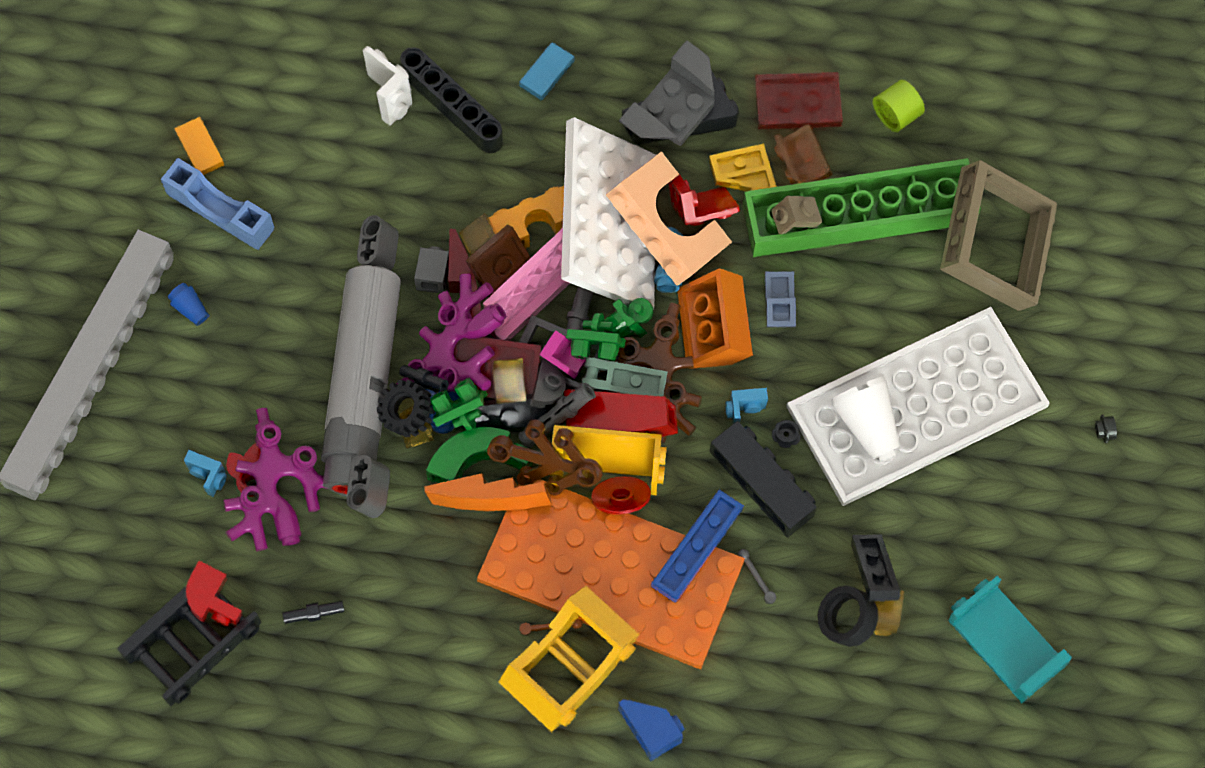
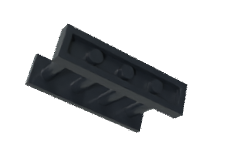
(161, 627)

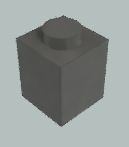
(432, 270)

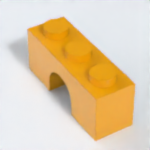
(542, 208)

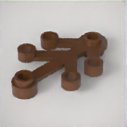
(580, 469)

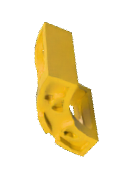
(605, 622)

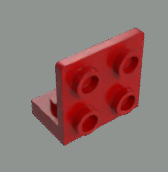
(702, 206)

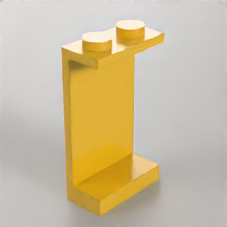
(619, 452)

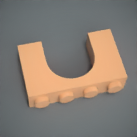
(637, 204)

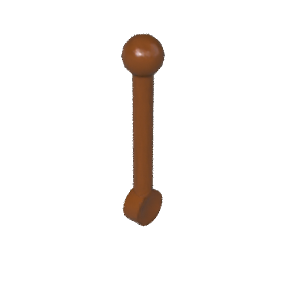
(526, 629)

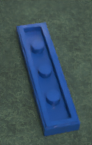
(697, 546)

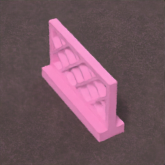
(530, 288)

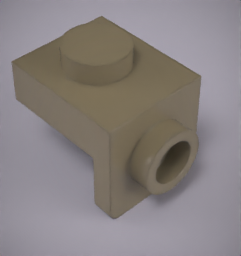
(796, 212)

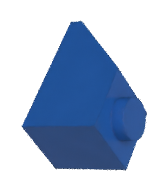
(652, 727)

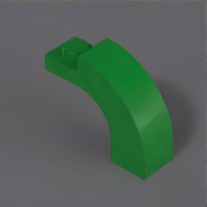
(465, 450)

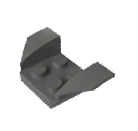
(677, 101)

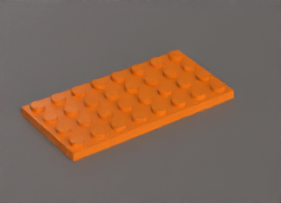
(571, 544)

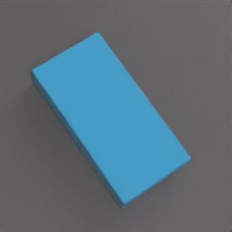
(546, 71)

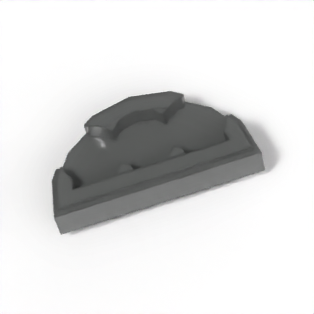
(548, 385)

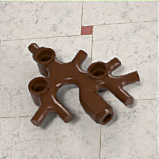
(660, 357)

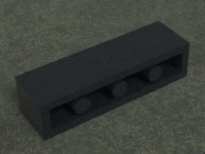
(763, 478)

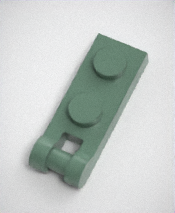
(624, 378)

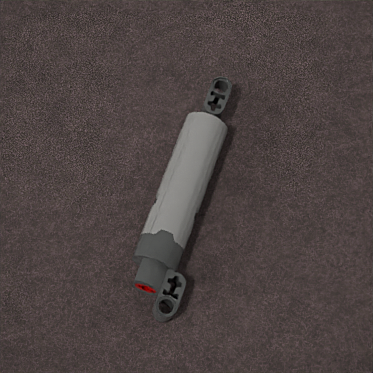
(362, 372)

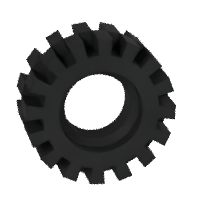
(391, 404)

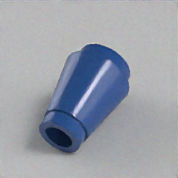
(187, 302)

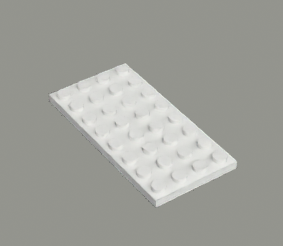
(941, 397)

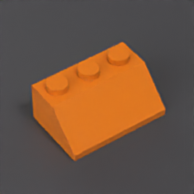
(715, 319)

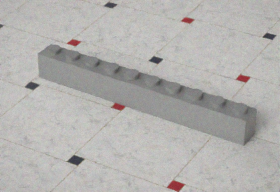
(86, 365)

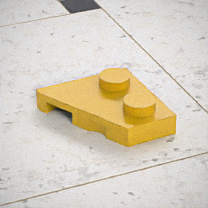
(743, 169)

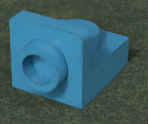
(748, 400)
(203, 467)

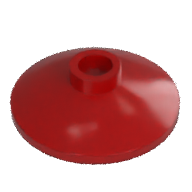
(621, 495)

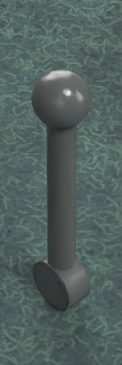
(770, 596)

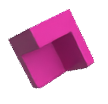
(558, 353)

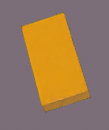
(199, 146)

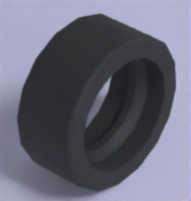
(829, 609)

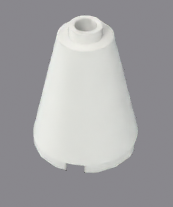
(870, 417)

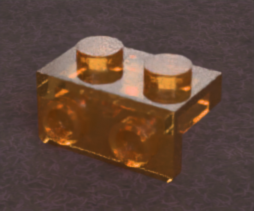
(802, 156)

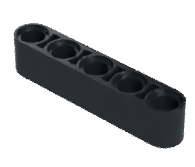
(454, 111)

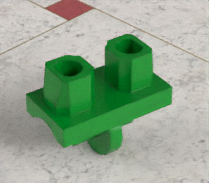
(628, 319)
(608, 342)
(464, 408)

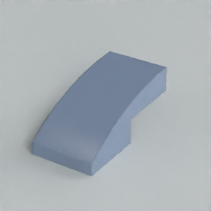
(780, 299)

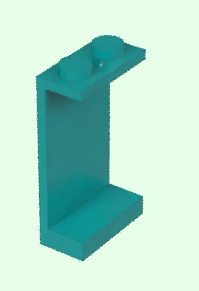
(1006, 640)

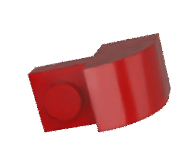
(202, 595)

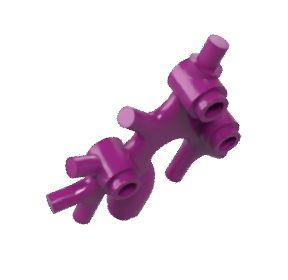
(458, 326)
(267, 472)

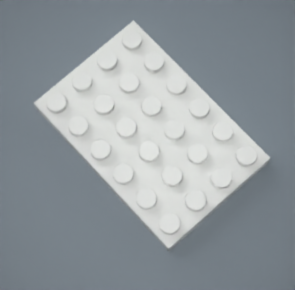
(597, 242)

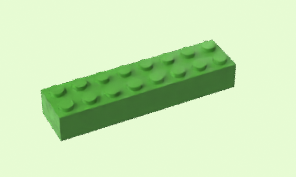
(857, 207)

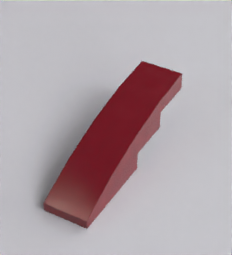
(458, 266)

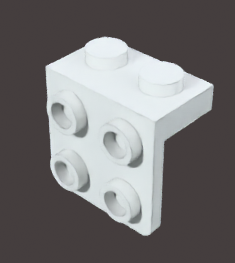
(395, 93)

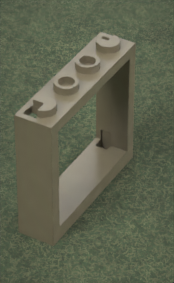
(962, 227)

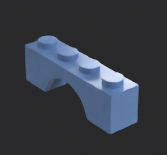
(238, 218)

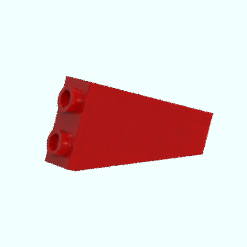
(627, 413)

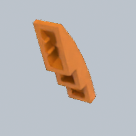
(478, 495)

